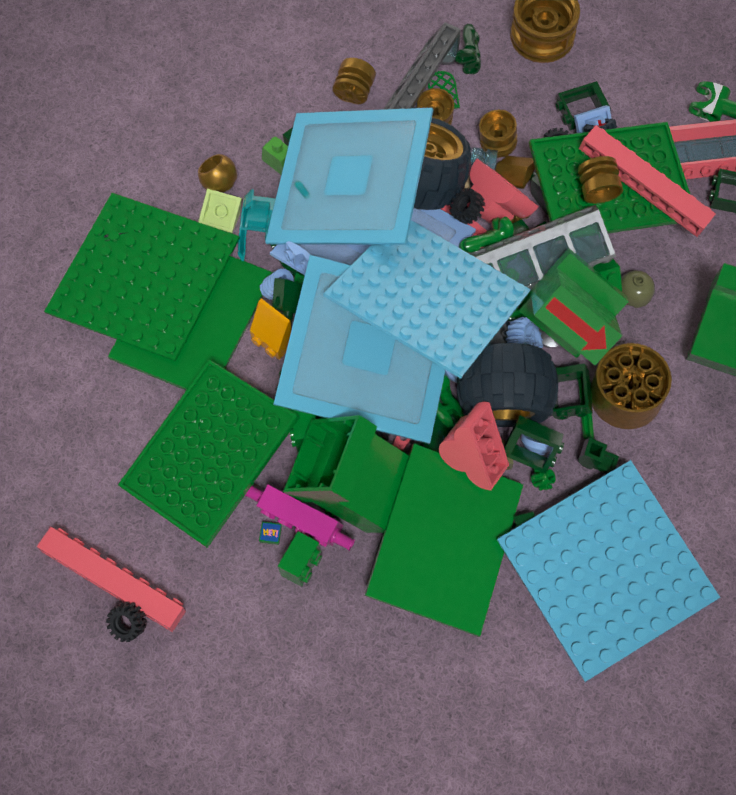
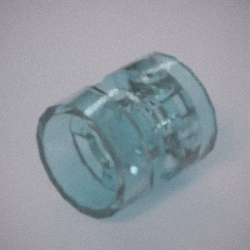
(488, 157)

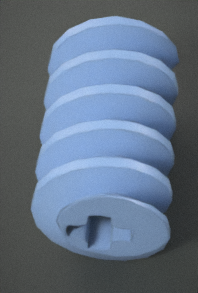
(268, 283)

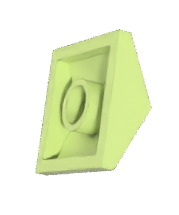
(220, 210)

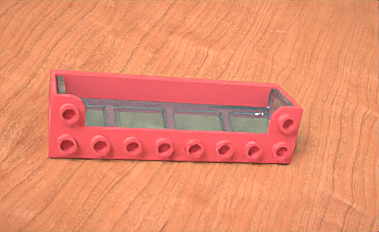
(706, 147)

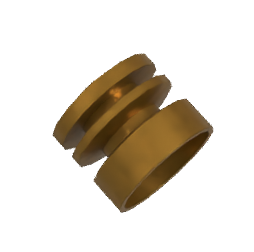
(354, 80)
(441, 103)
(498, 132)
(600, 179)

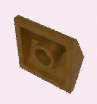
(516, 170)

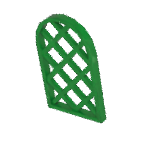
(456, 106)

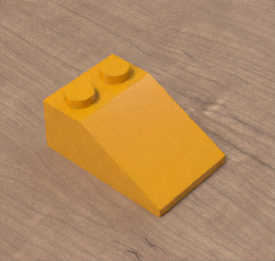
(270, 330)

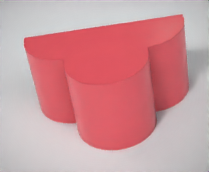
(500, 195)
(476, 447)

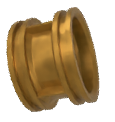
(544, 28)

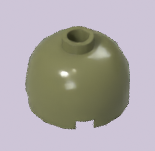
(638, 288)

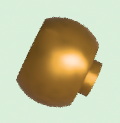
(217, 173)

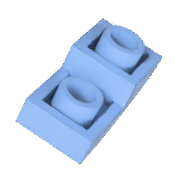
(296, 255)

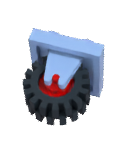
(600, 116)

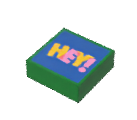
(270, 533)

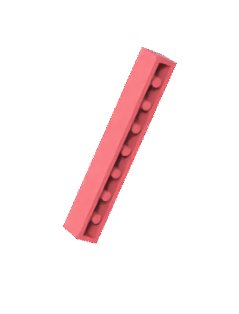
(649, 182)
(111, 578)

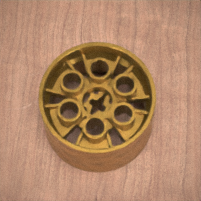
(647, 367)

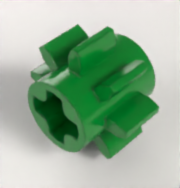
(543, 480)

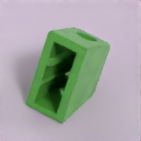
(274, 154)

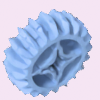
(524, 332)

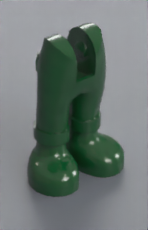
(470, 54)

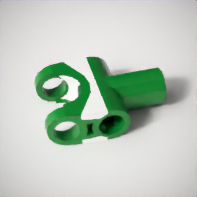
(717, 102)

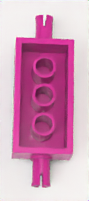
(305, 518)

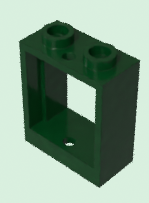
(589, 90)
(725, 177)
(573, 373)
(540, 433)

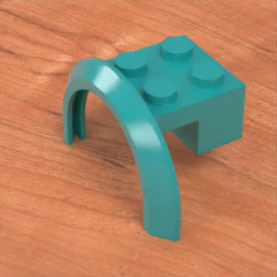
(254, 216)

